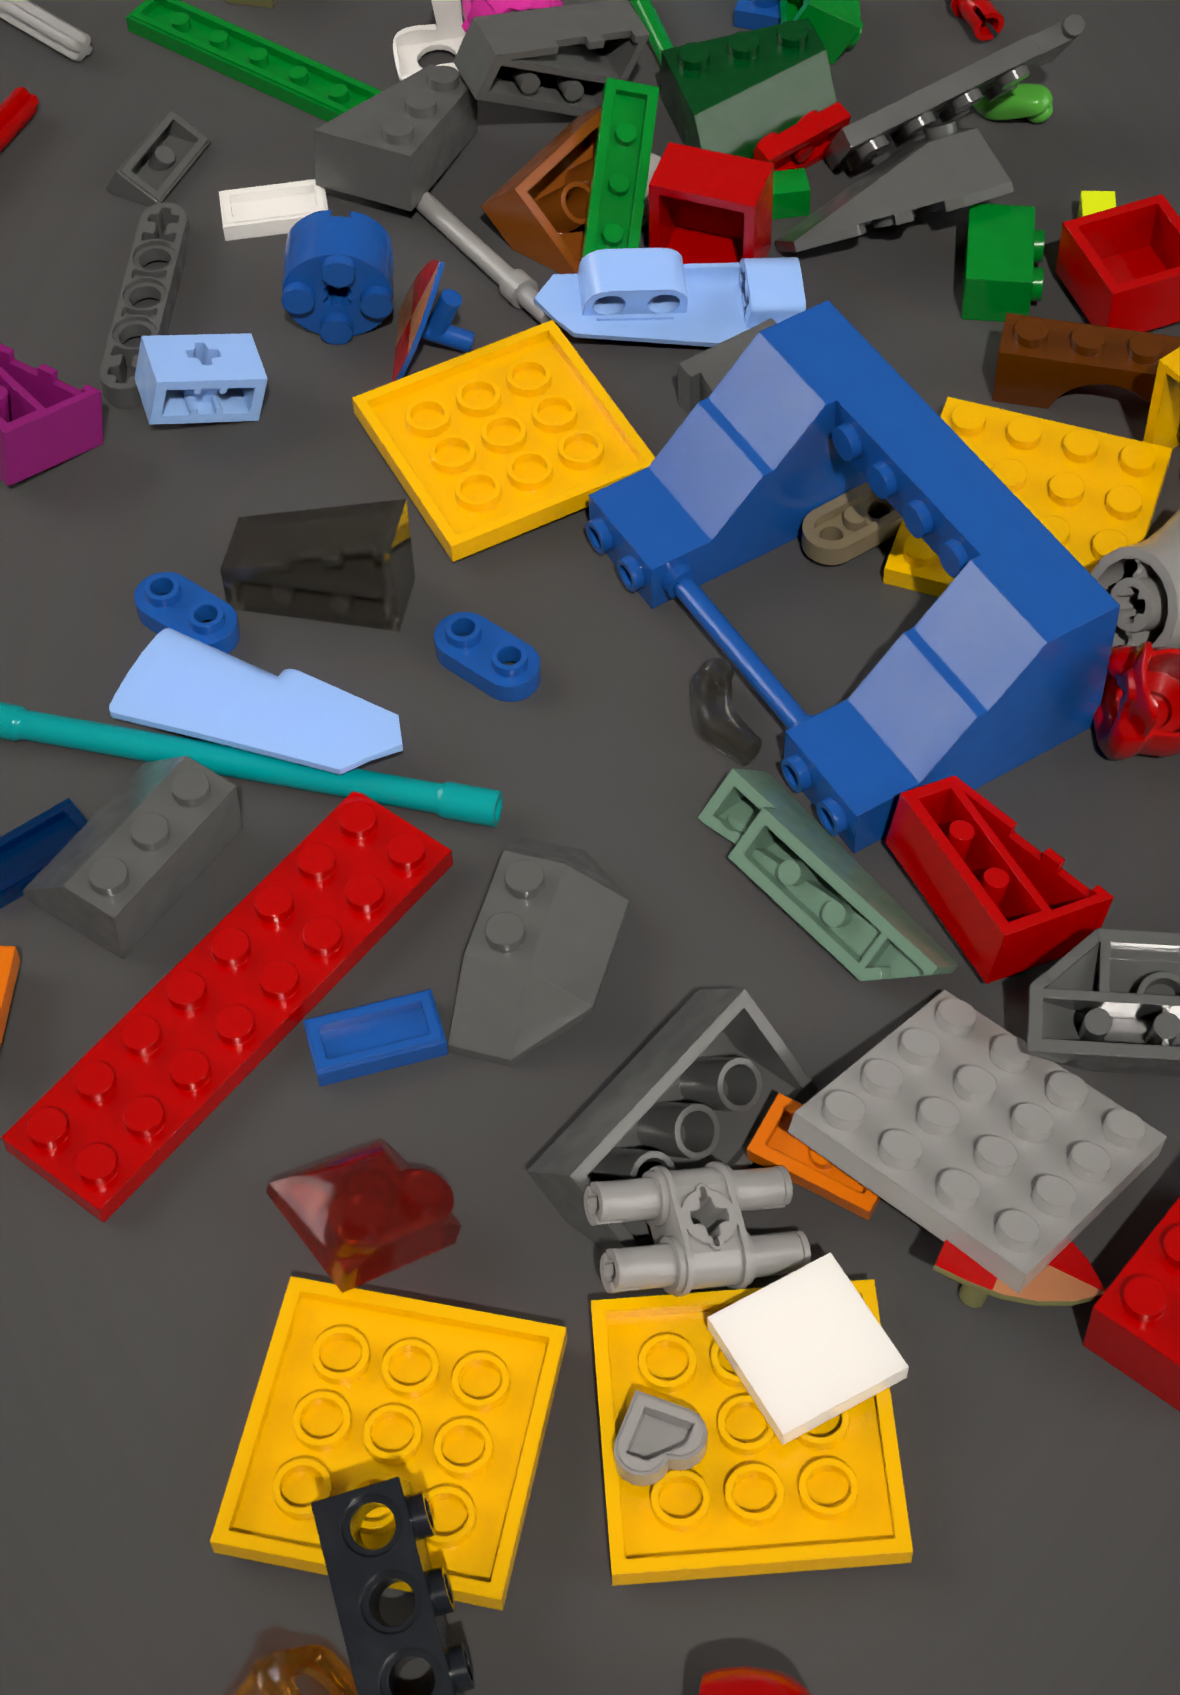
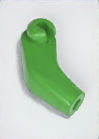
(1027, 101)

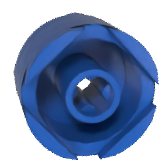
(338, 275)

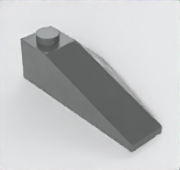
(933, 174)

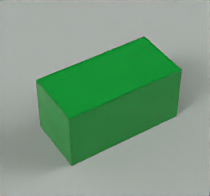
(790, 194)

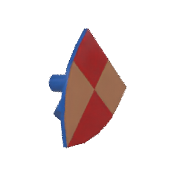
(416, 323)

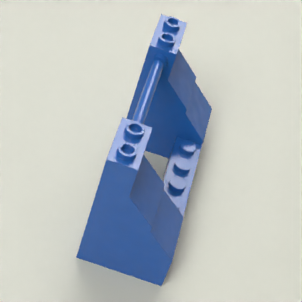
(991, 669)

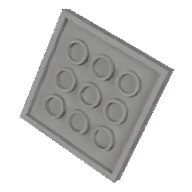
(978, 1138)

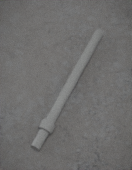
(513, 284)

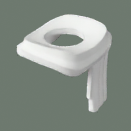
(417, 40)

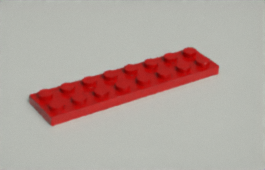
(226, 1005)

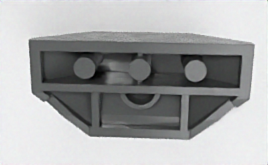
(535, 952)
(1111, 1005)

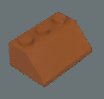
(547, 200)

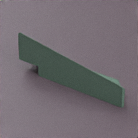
(819, 881)

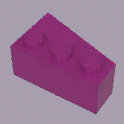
(43, 418)

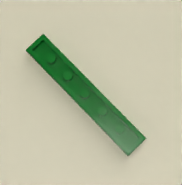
(248, 58)

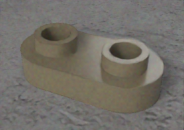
(847, 526)

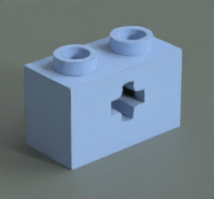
(200, 378)

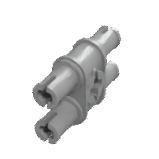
(696, 1228)

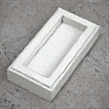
(269, 208)

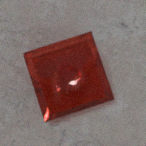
(367, 1212)

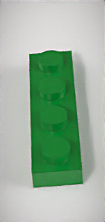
(620, 166)

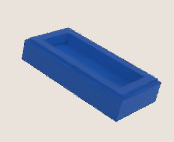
(375, 1037)

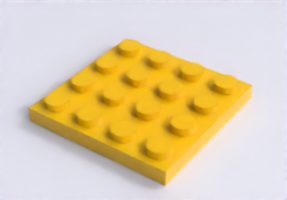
(501, 438)
(1077, 481)
(386, 1391)
(750, 1500)

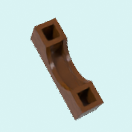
(1051, 356)

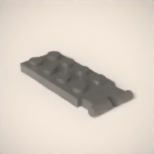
(949, 96)

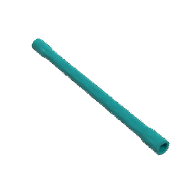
(446, 799)

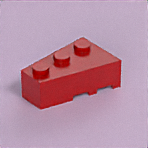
(988, 883)

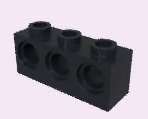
(362, 1575)

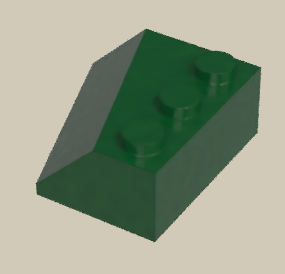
(745, 85)

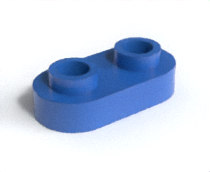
(182, 605)
(476, 652)

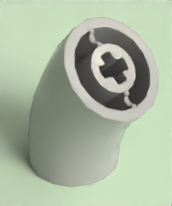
(1147, 587)

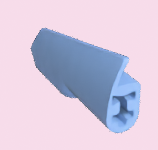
(661, 300)
(229, 702)

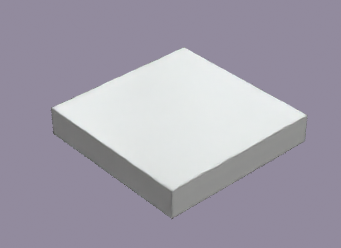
(807, 1348)

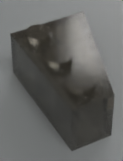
(324, 564)

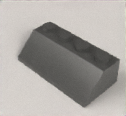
(675, 1106)

